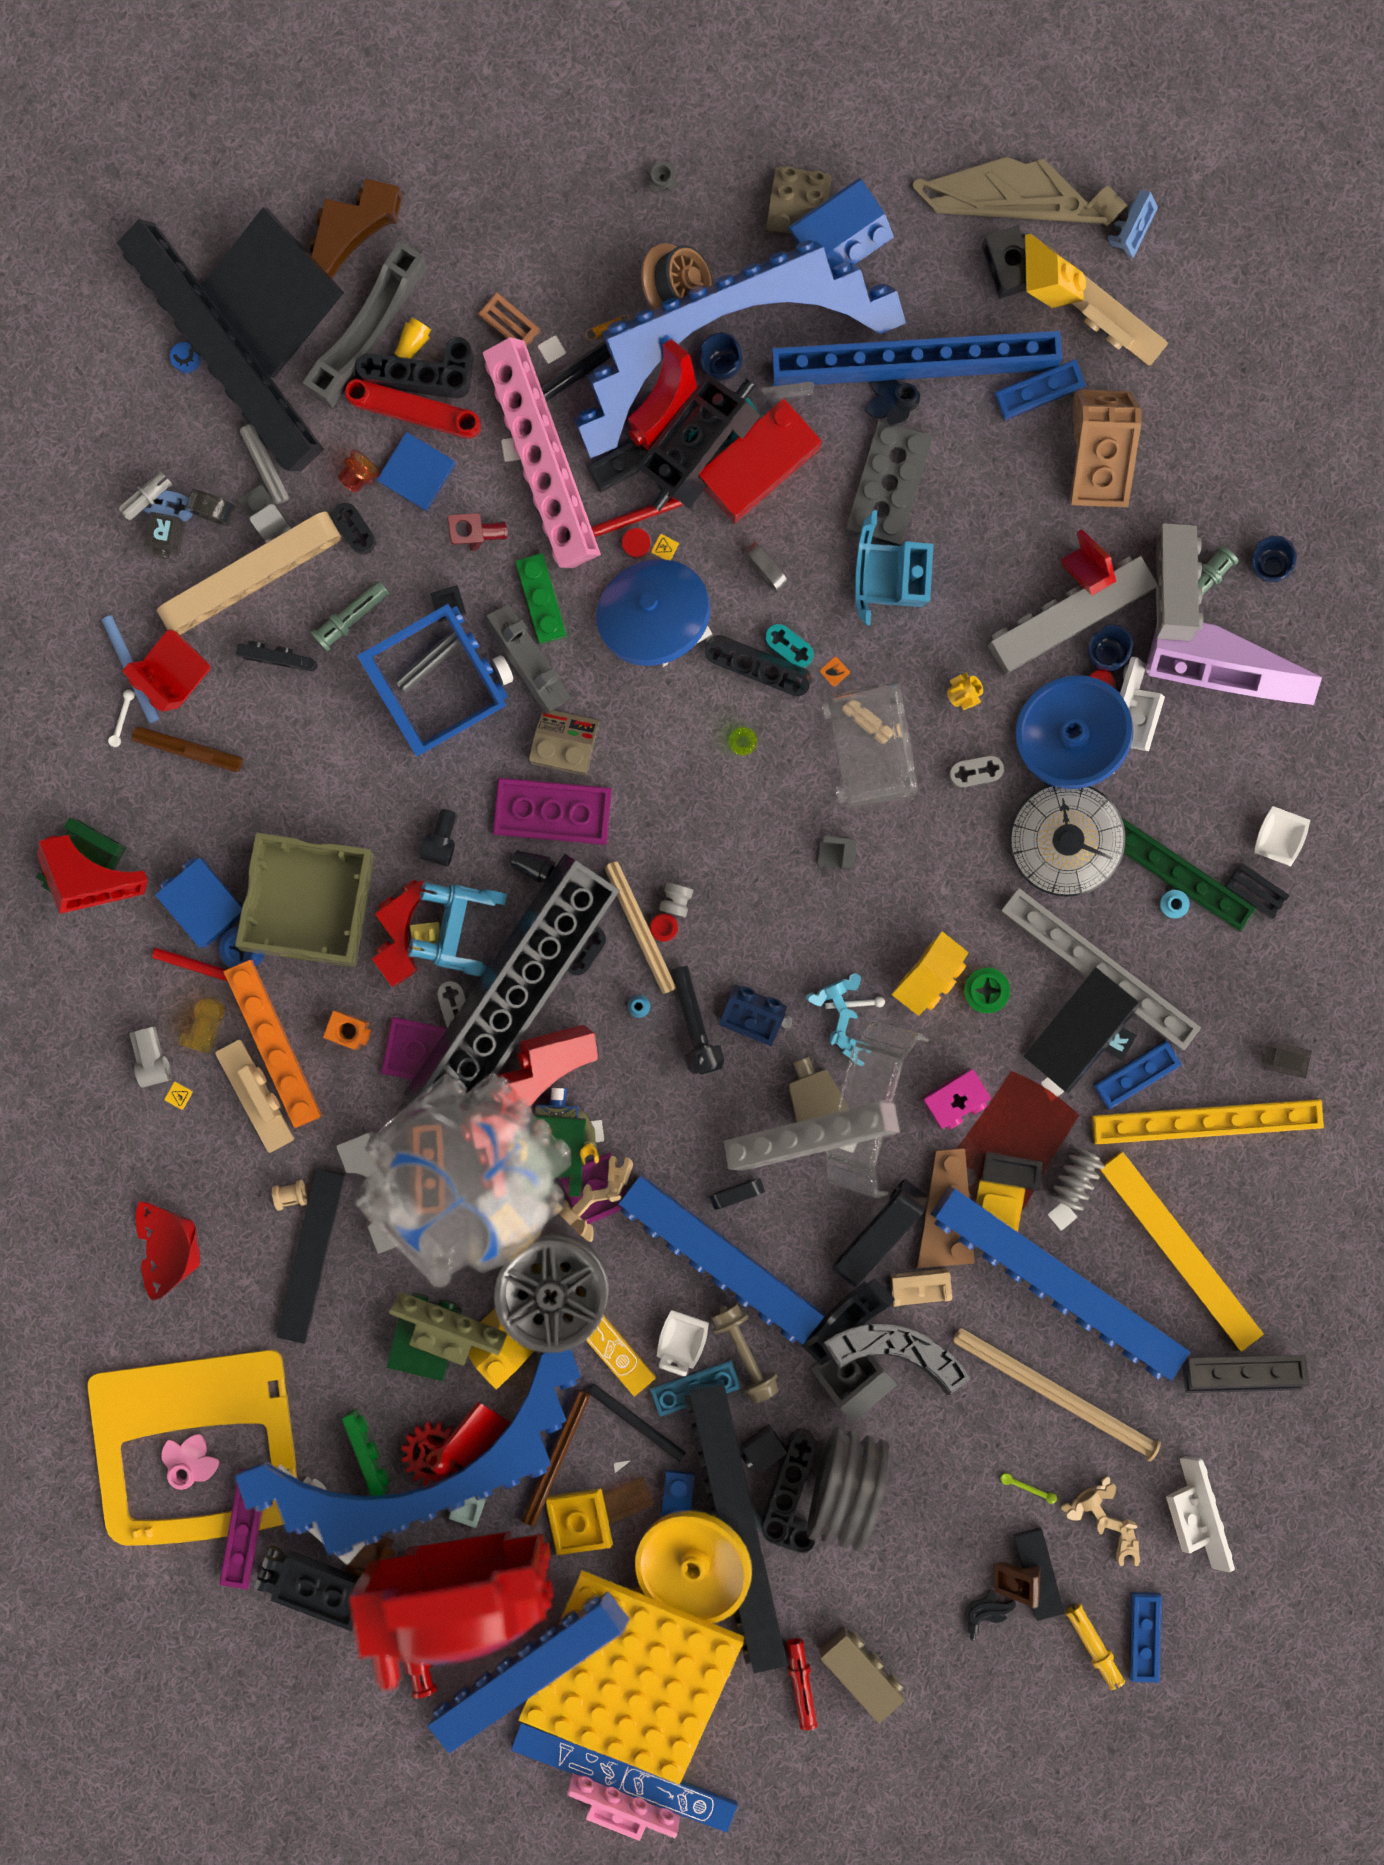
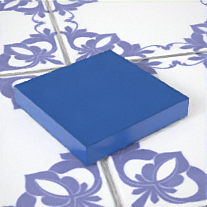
(416, 471)

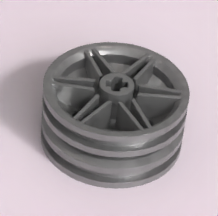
(587, 1311)
(848, 1489)

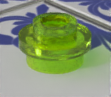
(743, 732)

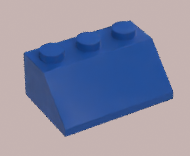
(846, 225)

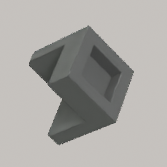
(837, 852)

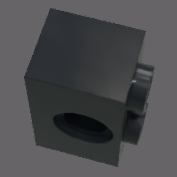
(1001, 245)

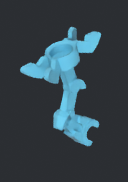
(834, 992)

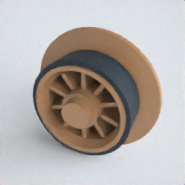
(672, 273)

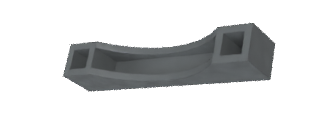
(393, 287)

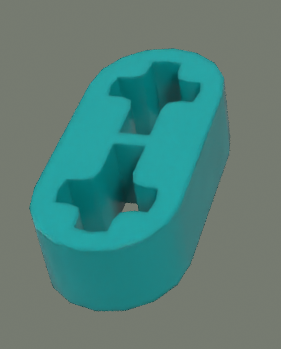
(793, 641)

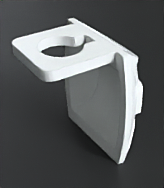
(1281, 836)
(681, 1342)

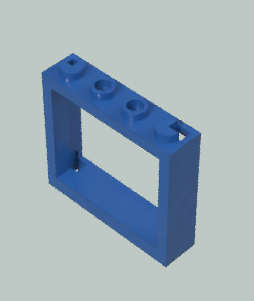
(469, 644)

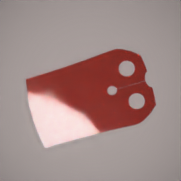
(1019, 1123)

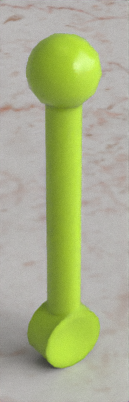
(1007, 1479)

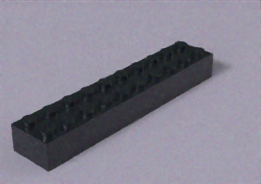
(519, 978)

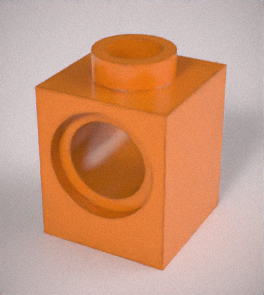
(334, 1030)

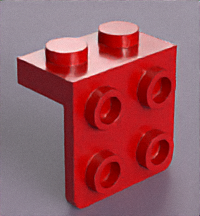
(168, 672)

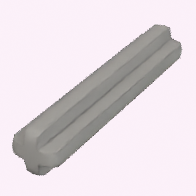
(264, 464)

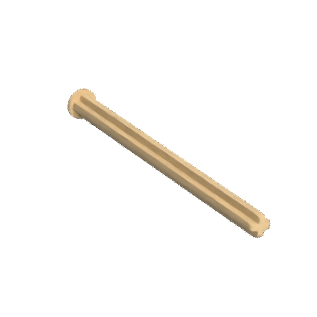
(1057, 1394)

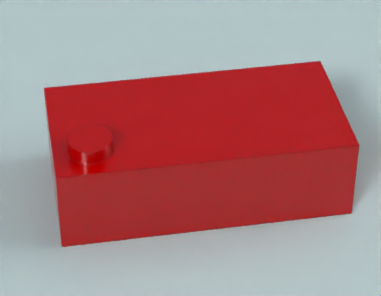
(759, 461)

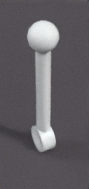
(114, 740)
(878, 1002)

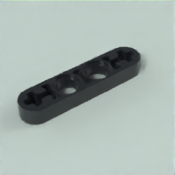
(756, 670)

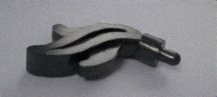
(987, 1610)

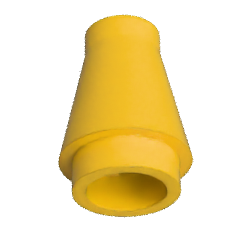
(412, 338)

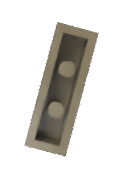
(862, 1674)

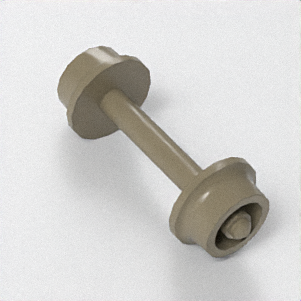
(761, 1386)

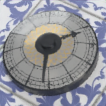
(1066, 840)

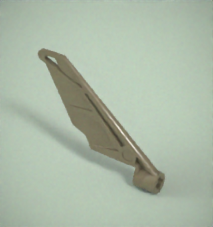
(1018, 191)

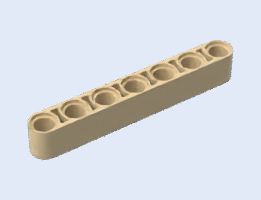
(249, 573)

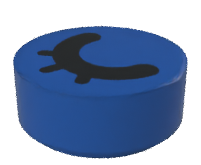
(184, 358)

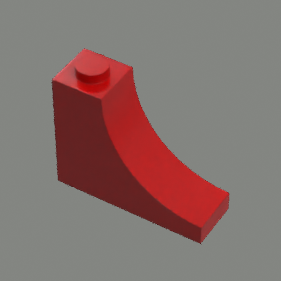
(667, 397)
(80, 882)

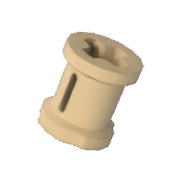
(289, 1195)

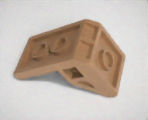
(1107, 445)

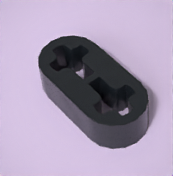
(348, 532)
(591, 954)
(737, 1193)

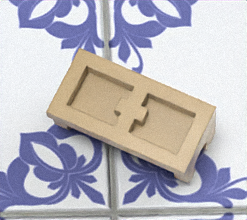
(921, 1287)

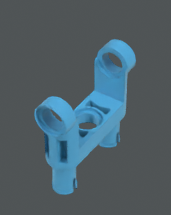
(455, 901)

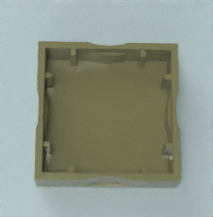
(305, 900)

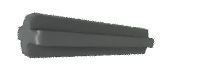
(428, 662)

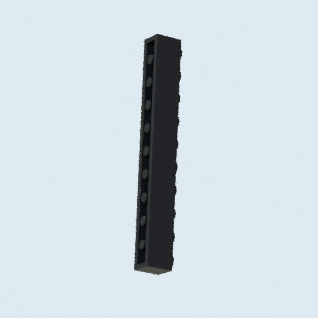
(219, 346)
(734, 1507)

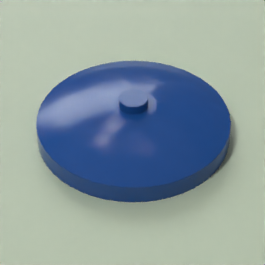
(653, 612)
(1074, 732)

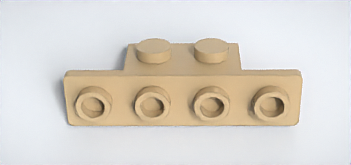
(1119, 323)
(254, 1095)

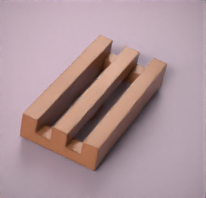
(528, 338)

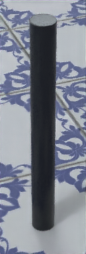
(636, 1422)

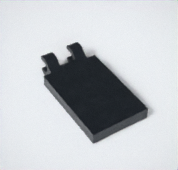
(308, 1586)

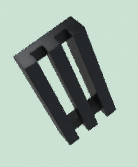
(1277, 904)

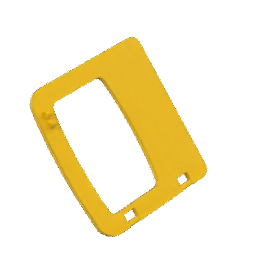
(180, 1397)

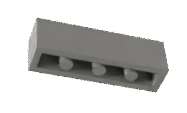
(1177, 582)

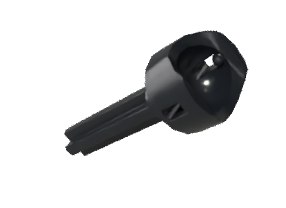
(703, 1057)

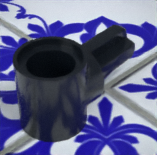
(438, 846)

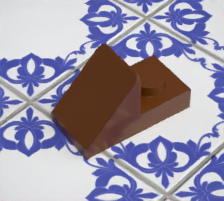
(1017, 1583)

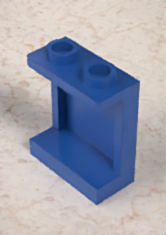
(200, 902)

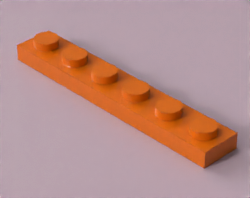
(273, 1043)

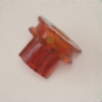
(358, 471)

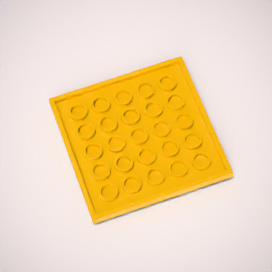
(644, 1690)

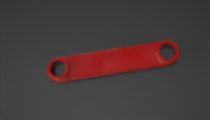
(412, 409)

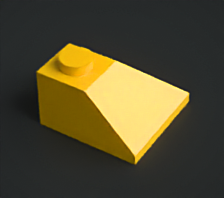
(499, 1368)

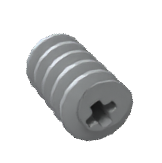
(1077, 1179)

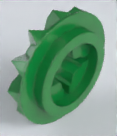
(996, 1000)

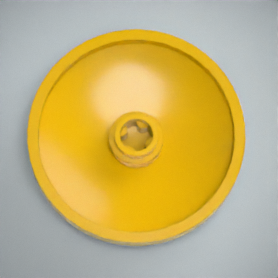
(694, 1565)

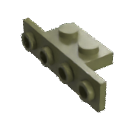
(445, 1331)

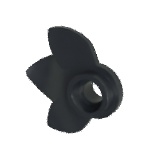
(890, 401)

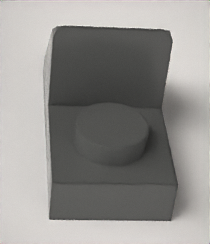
(264, 513)

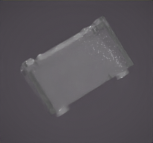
(872, 745)

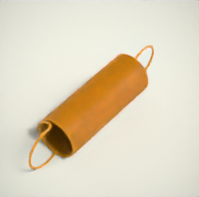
(603, 327)

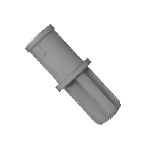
(144, 496)

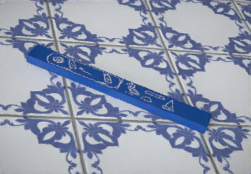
(681, 1799)

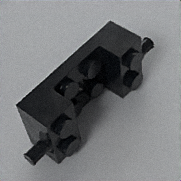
(714, 414)

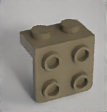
(795, 195)

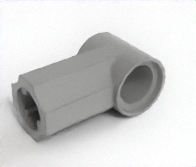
(151, 1064)

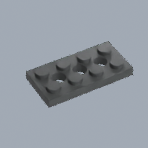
(907, 474)

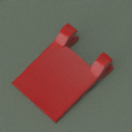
(469, 1439)

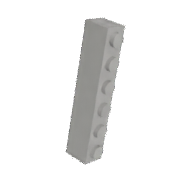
(1070, 616)
(812, 1136)

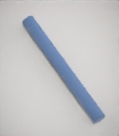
(125, 658)

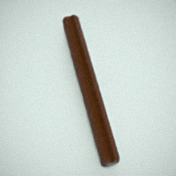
(556, 1457)

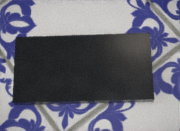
(1082, 1030)

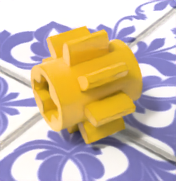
(965, 691)

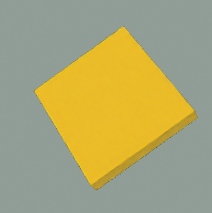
(1001, 1202)

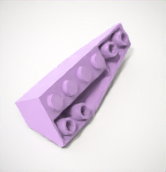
(1232, 665)

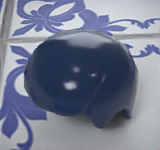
(721, 356)
(1274, 559)
(1110, 648)

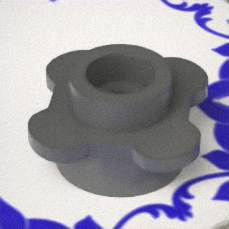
(665, 169)

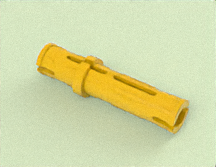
(1101, 1657)

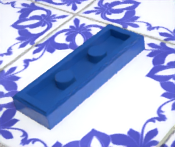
(1040, 389)
(1137, 1074)
(1145, 1637)

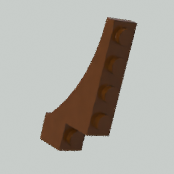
(347, 226)

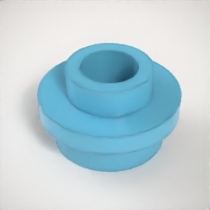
(1165, 904)

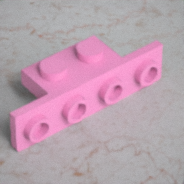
(621, 1811)

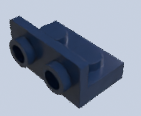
(753, 1014)

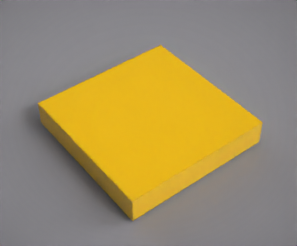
(579, 1521)

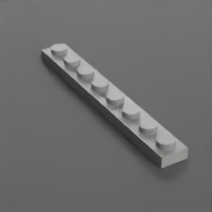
(1085, 957)

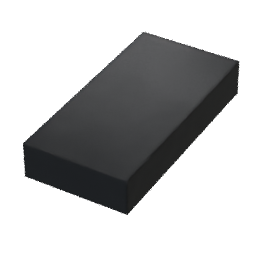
(1011, 1171)

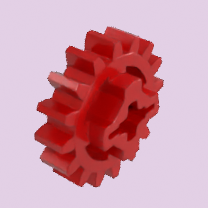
(426, 1443)

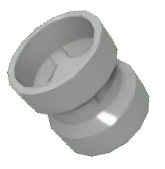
(676, 899)

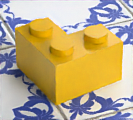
(931, 974)

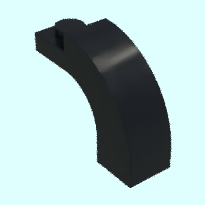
(851, 1312)

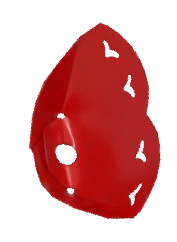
(170, 1247)

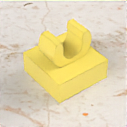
(425, 932)

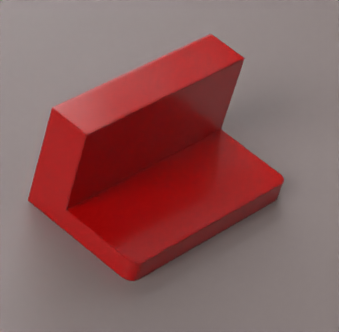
(1090, 565)

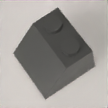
(856, 1384)

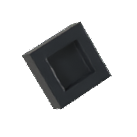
(448, 596)

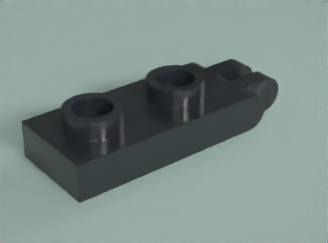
(280, 656)

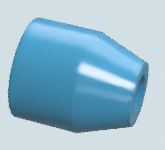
(645, 1002)

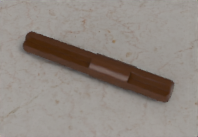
(187, 749)

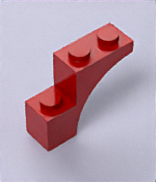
(396, 918)

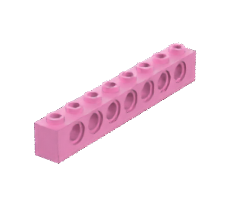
(514, 356)

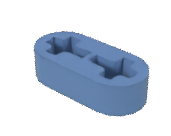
(167, 498)

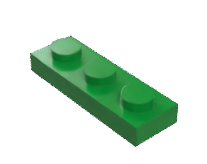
(541, 598)
(366, 1452)

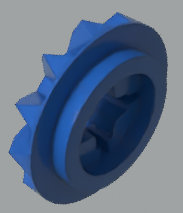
(231, 956)

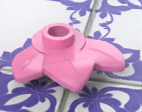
(191, 1458)

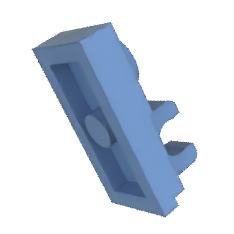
(1133, 230)

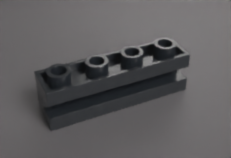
(1245, 1374)

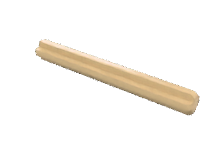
(640, 928)

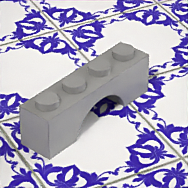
(359, 1161)

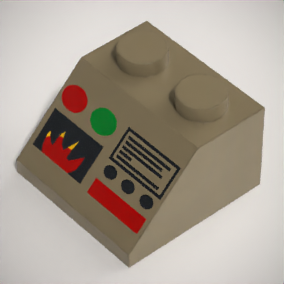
(564, 742)

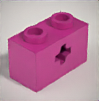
(940, 1099)

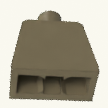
(813, 1092)

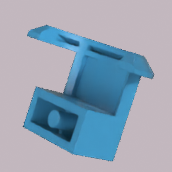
(890, 572)

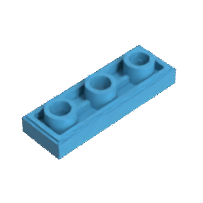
(671, 1394)

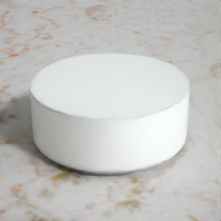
(502, 670)

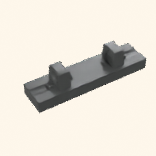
(527, 659)

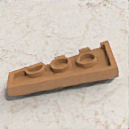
(936, 1245)

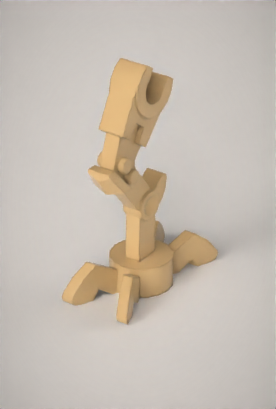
(616, 1179)
(1091, 1500)

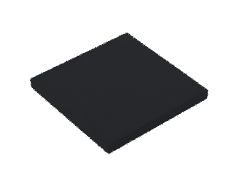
(271, 291)

